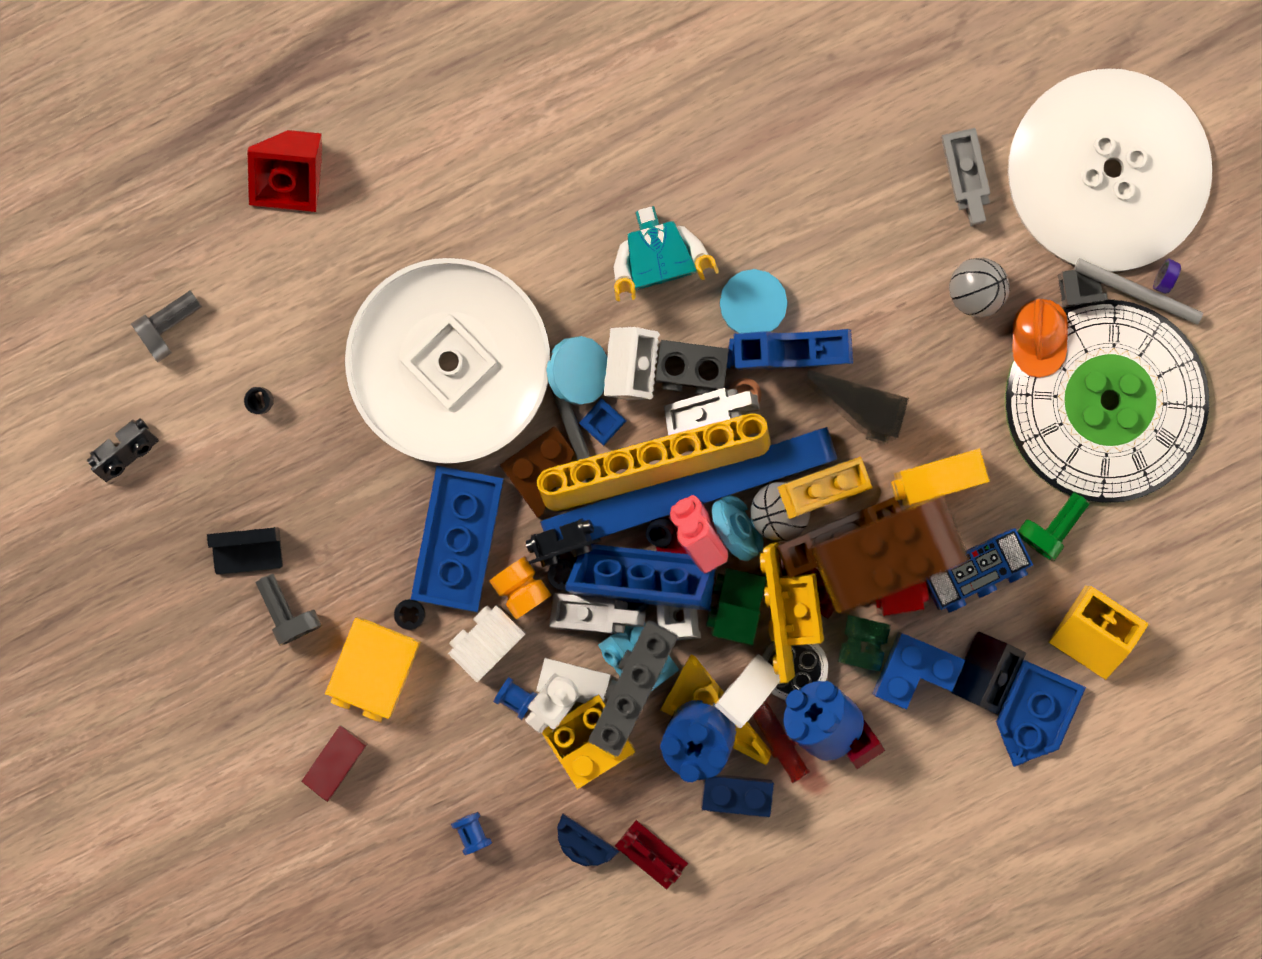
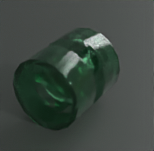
(864, 630)

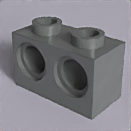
(692, 357)

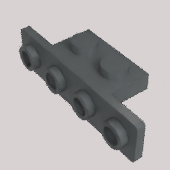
(629, 694)

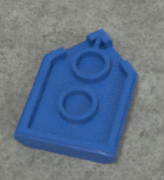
(1037, 712)

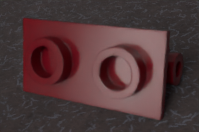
(651, 854)

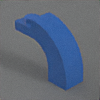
(792, 350)

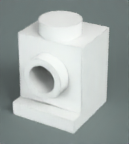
(686, 629)

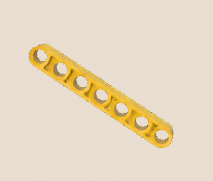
(670, 467)

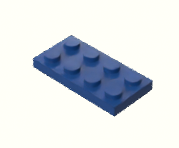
(457, 538)

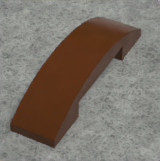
(797, 553)

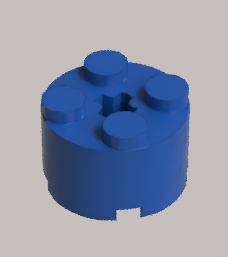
(822, 720)
(698, 741)

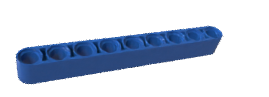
(656, 500)

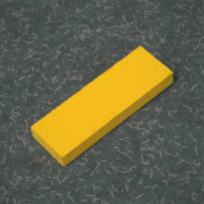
(824, 487)

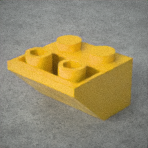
(1098, 632)
(572, 745)

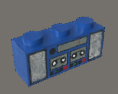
(987, 565)

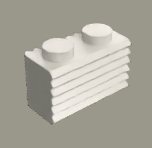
(631, 363)
(486, 641)

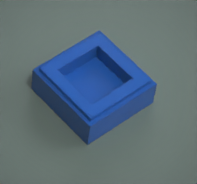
(602, 422)

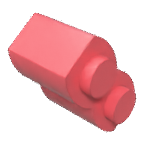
(698, 534)

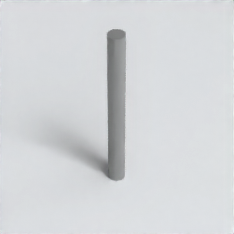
(1138, 291)

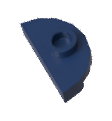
(583, 845)

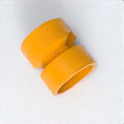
(520, 587)

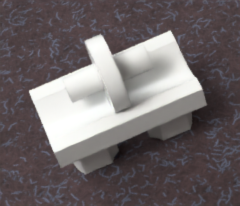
(552, 703)

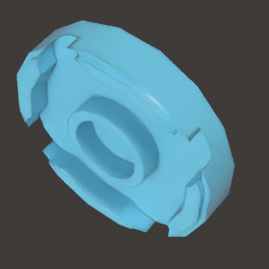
(753, 302)
(577, 370)
(736, 528)

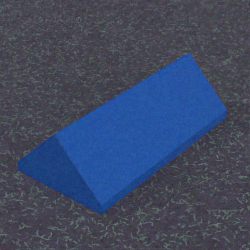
(641, 577)

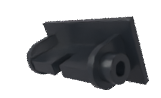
(111, 460)
(575, 539)

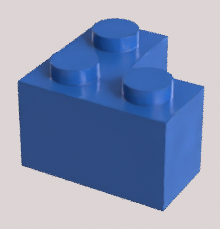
(908, 663)

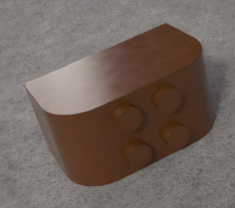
(889, 554)

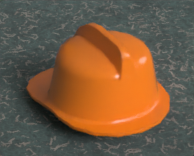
(1040, 337)

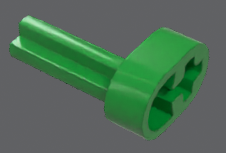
(1049, 541)

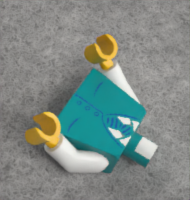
(658, 255)

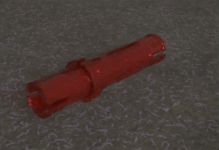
(779, 741)

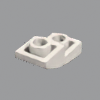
(748, 691)

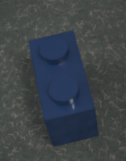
(737, 795)

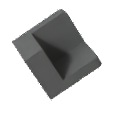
(1079, 289)

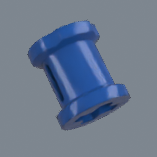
(514, 698)
(471, 833)

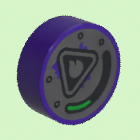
(1167, 276)

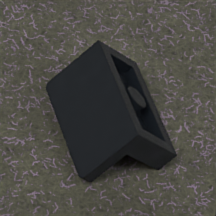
(246, 550)
(988, 672)

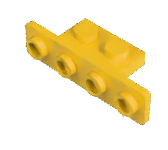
(793, 611)

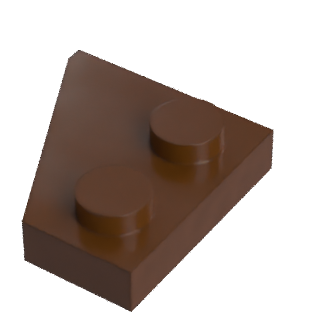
(528, 463)

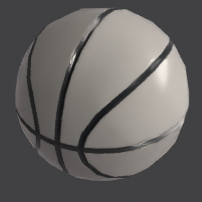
(979, 287)
(771, 516)

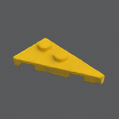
(697, 684)

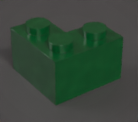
(737, 606)

